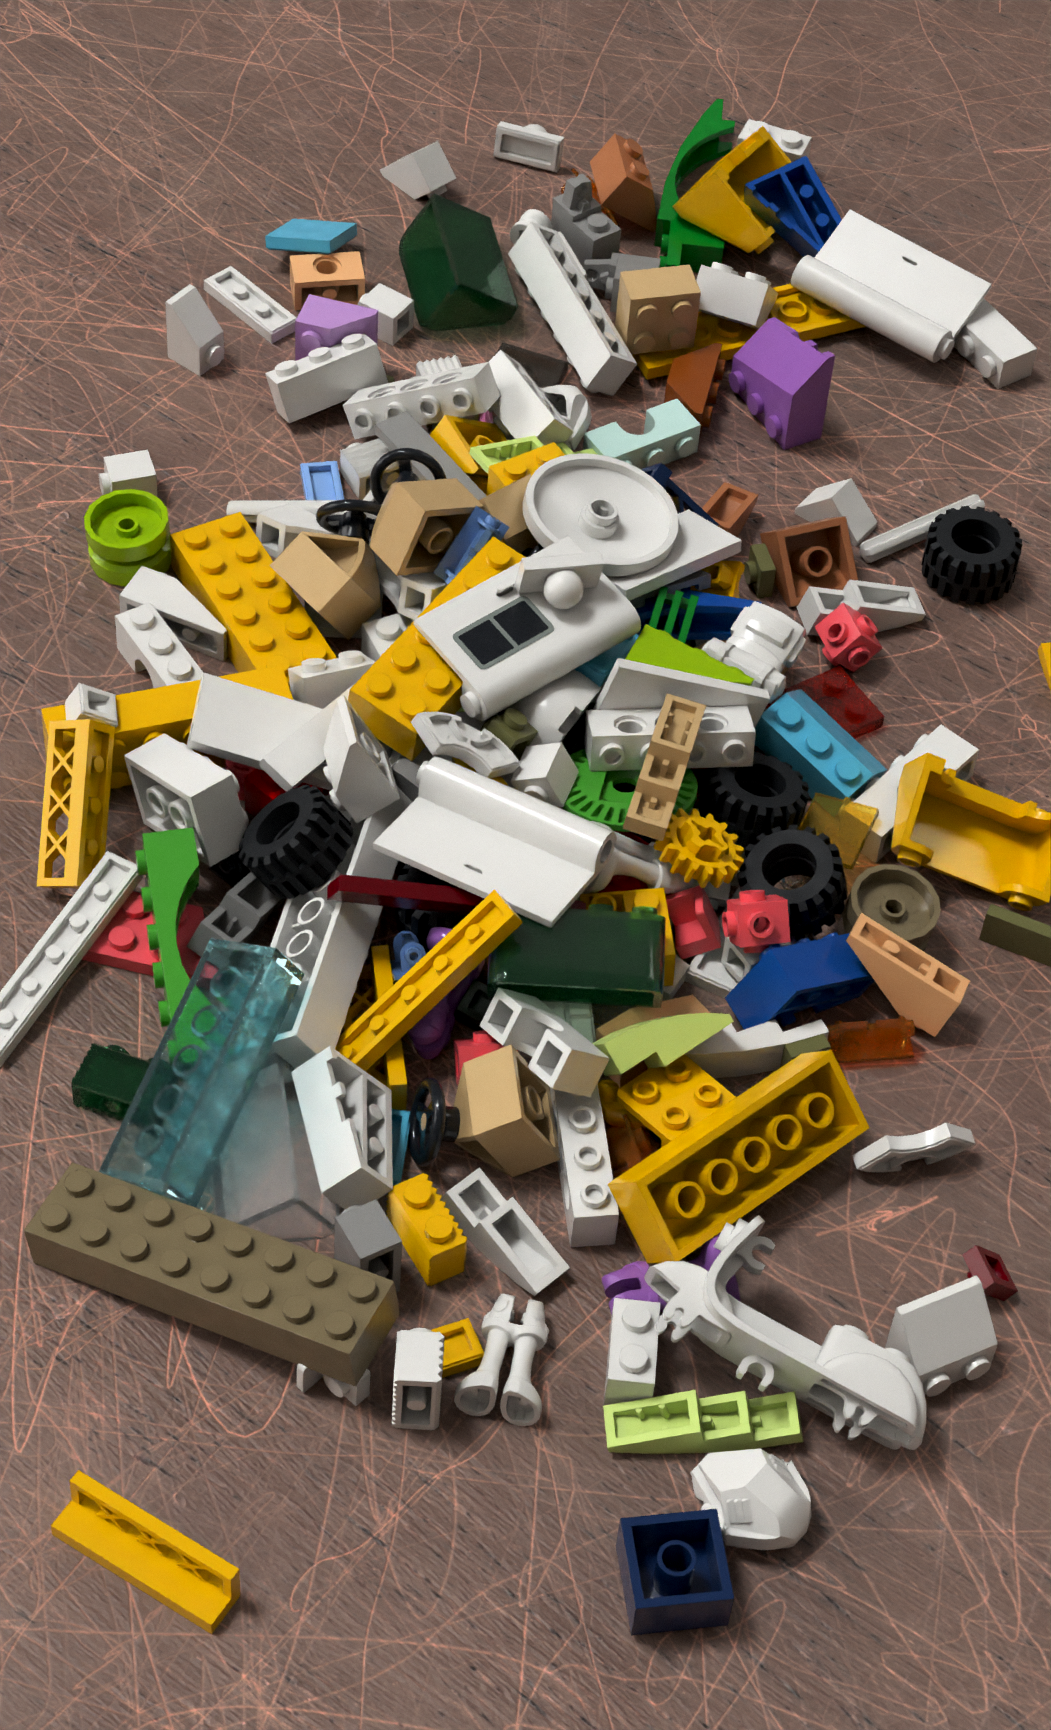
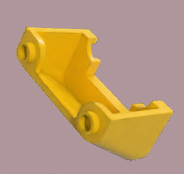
(718, 196)
(972, 834)

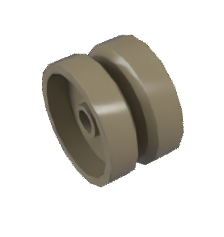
(895, 899)

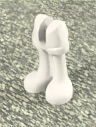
(640, 862)
(479, 1390)

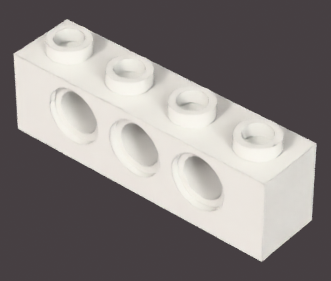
(426, 398)
(622, 737)
(584, 1169)

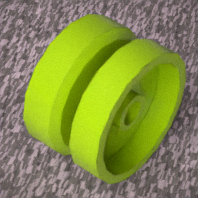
(125, 533)

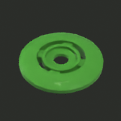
(598, 801)

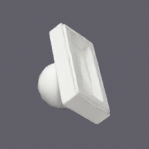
(529, 146)
(560, 576)

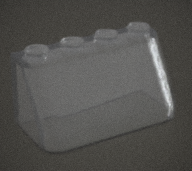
(268, 1166)

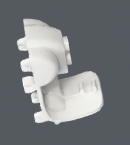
(845, 1377)

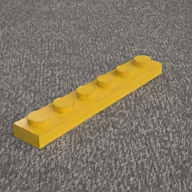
(428, 981)

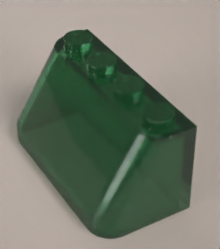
(455, 268)
(585, 958)

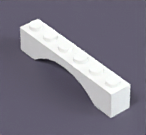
(408, 593)

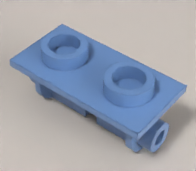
(469, 541)
(406, 953)

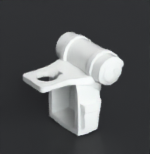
(761, 646)

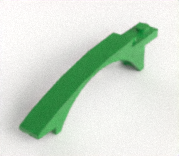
(677, 237)

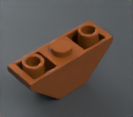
(694, 381)

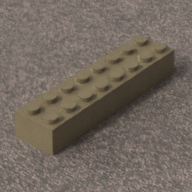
(214, 1273)

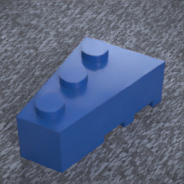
(794, 205)
(797, 978)

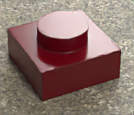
(990, 1271)

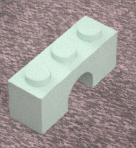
(667, 436)

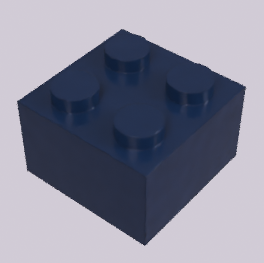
(674, 1572)

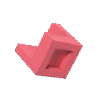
(694, 922)

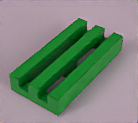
(676, 601)

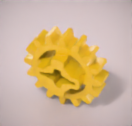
(700, 849)

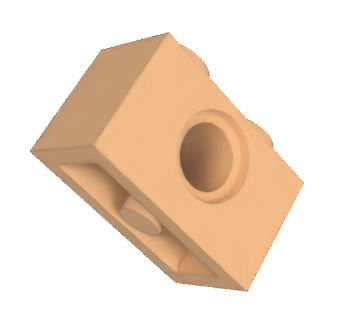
(327, 275)

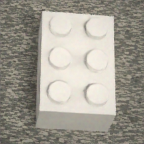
(188, 791)

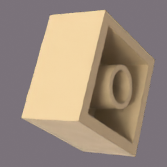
(658, 309)

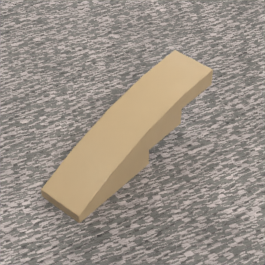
(664, 767)

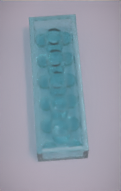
(203, 1070)

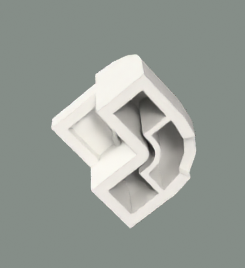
(557, 706)

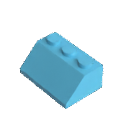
(816, 746)

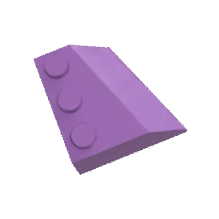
(783, 382)

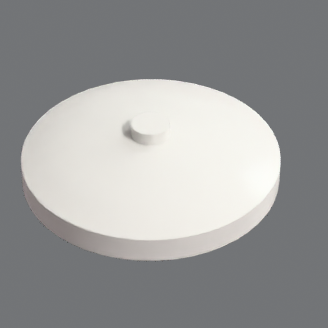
(603, 509)

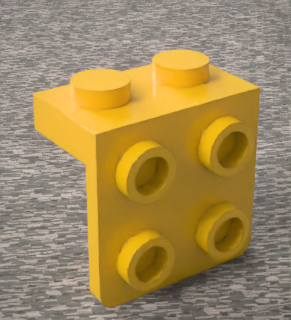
(673, 1097)

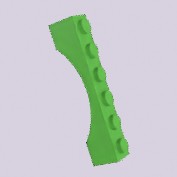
(172, 877)

